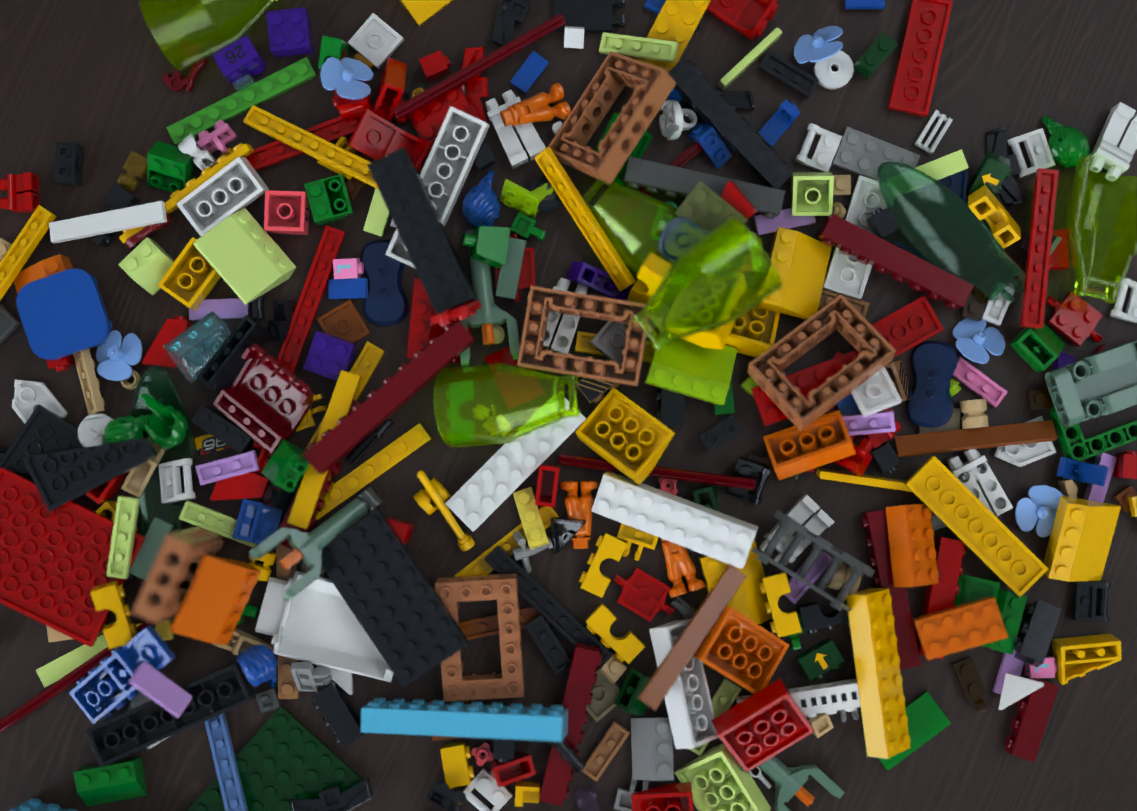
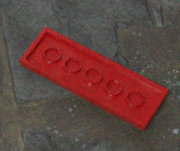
(920, 56)
(805, 381)

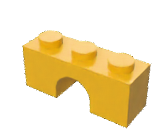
(987, 207)
(650, 278)
(593, 579)
(111, 597)
(783, 622)
(626, 647)

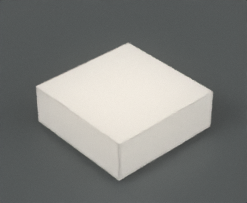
(574, 37)

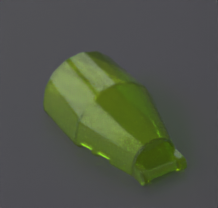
(199, 28)
(631, 222)
(1101, 230)
(711, 285)
(498, 403)

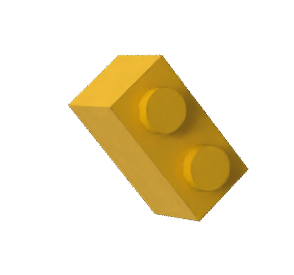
(456, 764)

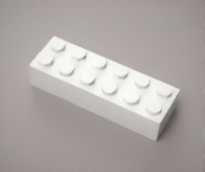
(689, 697)

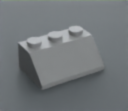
(652, 749)

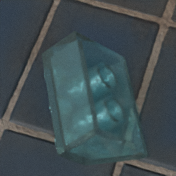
(198, 345)

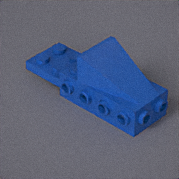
(108, 684)

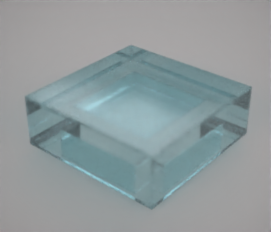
(244, 82)

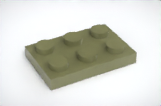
(707, 208)

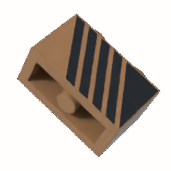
(899, 379)
(594, 389)

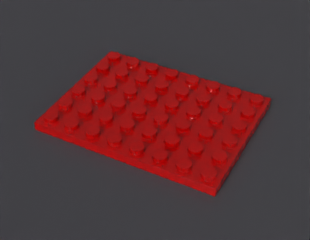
(54, 559)

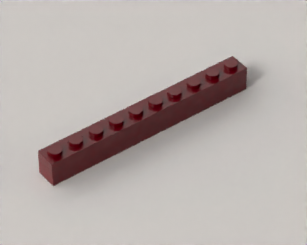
(389, 397)

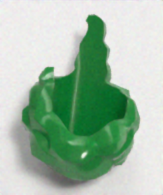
(1066, 143)
(166, 425)
(125, 428)

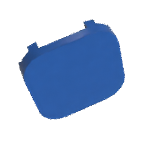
(63, 314)

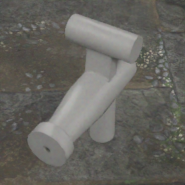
(523, 552)

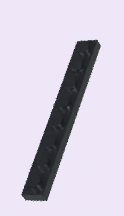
(545, 602)

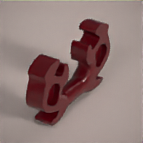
(178, 84)
(137, 238)

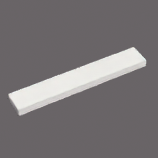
(108, 222)

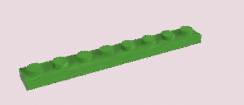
(243, 100)

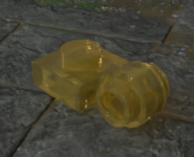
(136, 166)

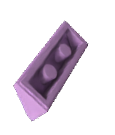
(1096, 492)
(160, 689)

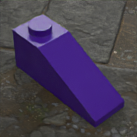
(595, 280)

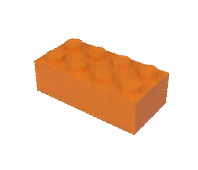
(912, 545)
(960, 627)

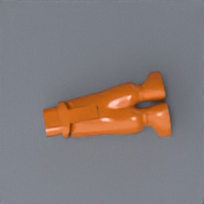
(537, 108)
(580, 508)
(679, 565)

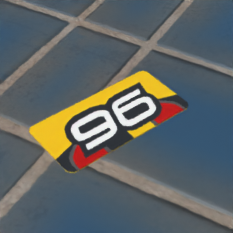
(208, 444)

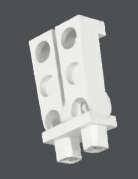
(508, 137)
(1116, 142)
(568, 324)
(980, 480)
(807, 514)

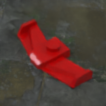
(477, 86)

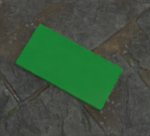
(924, 722)

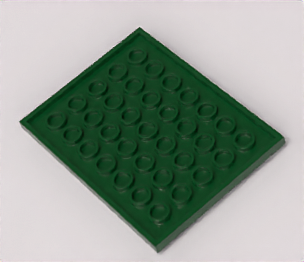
(282, 765)

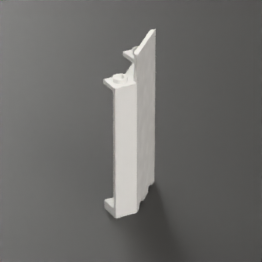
(319, 629)

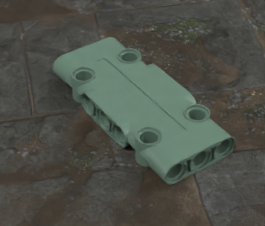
(1103, 383)

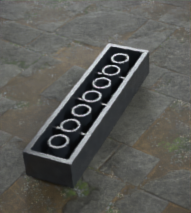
(421, 230)
(153, 723)

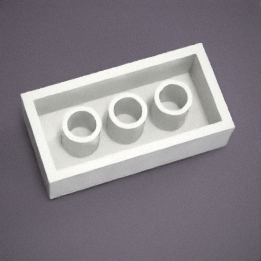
(222, 195)

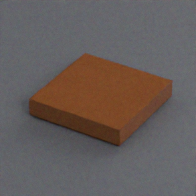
(344, 322)

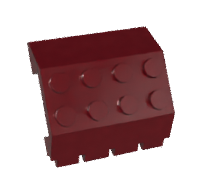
(265, 399)

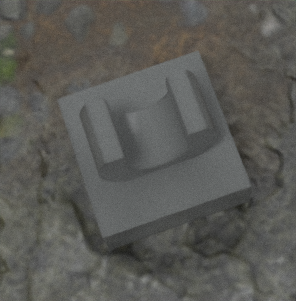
(268, 700)

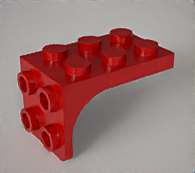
(745, 16)
(378, 138)

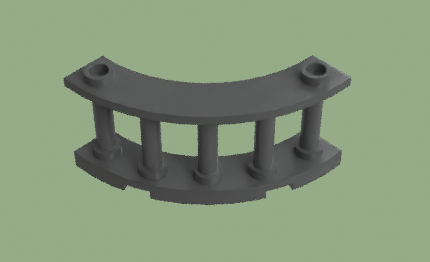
(819, 546)

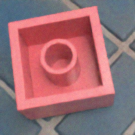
(286, 212)

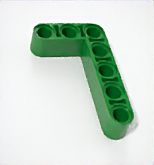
(1084, 443)

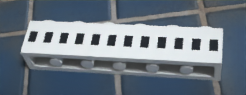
(824, 697)

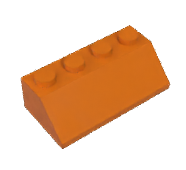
(813, 447)

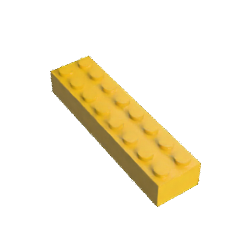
(878, 672)

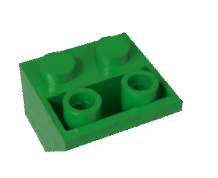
(168, 167)
(328, 199)
(1037, 347)

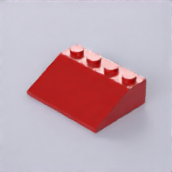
(421, 327)
(762, 725)

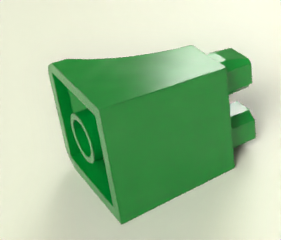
(286, 466)

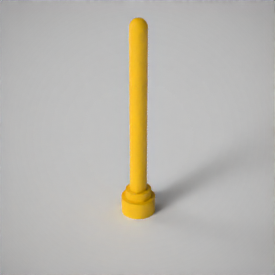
(465, 541)

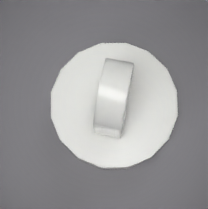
(672, 120)

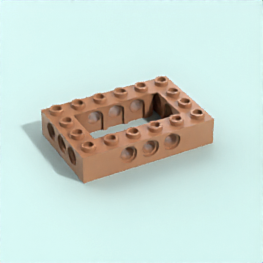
(651, 90)
(547, 300)
(836, 315)
(162, 600)
(487, 686)

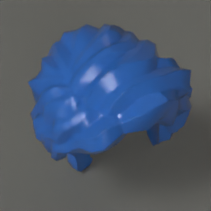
(481, 203)
(258, 665)

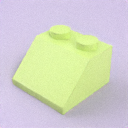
(812, 193)
(147, 265)

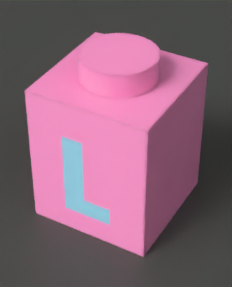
(347, 268)
(1045, 670)

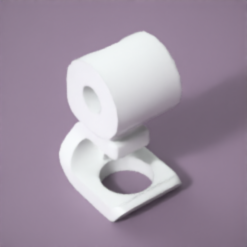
(202, 158)

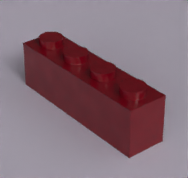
(1031, 721)

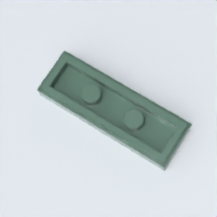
(511, 271)
(150, 548)

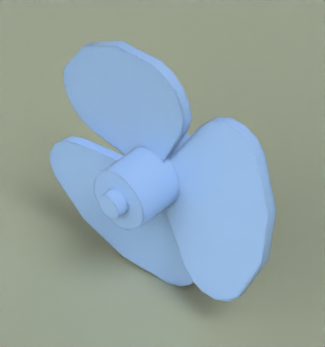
(816, 47)
(344, 77)
(972, 340)
(116, 361)
(1040, 507)

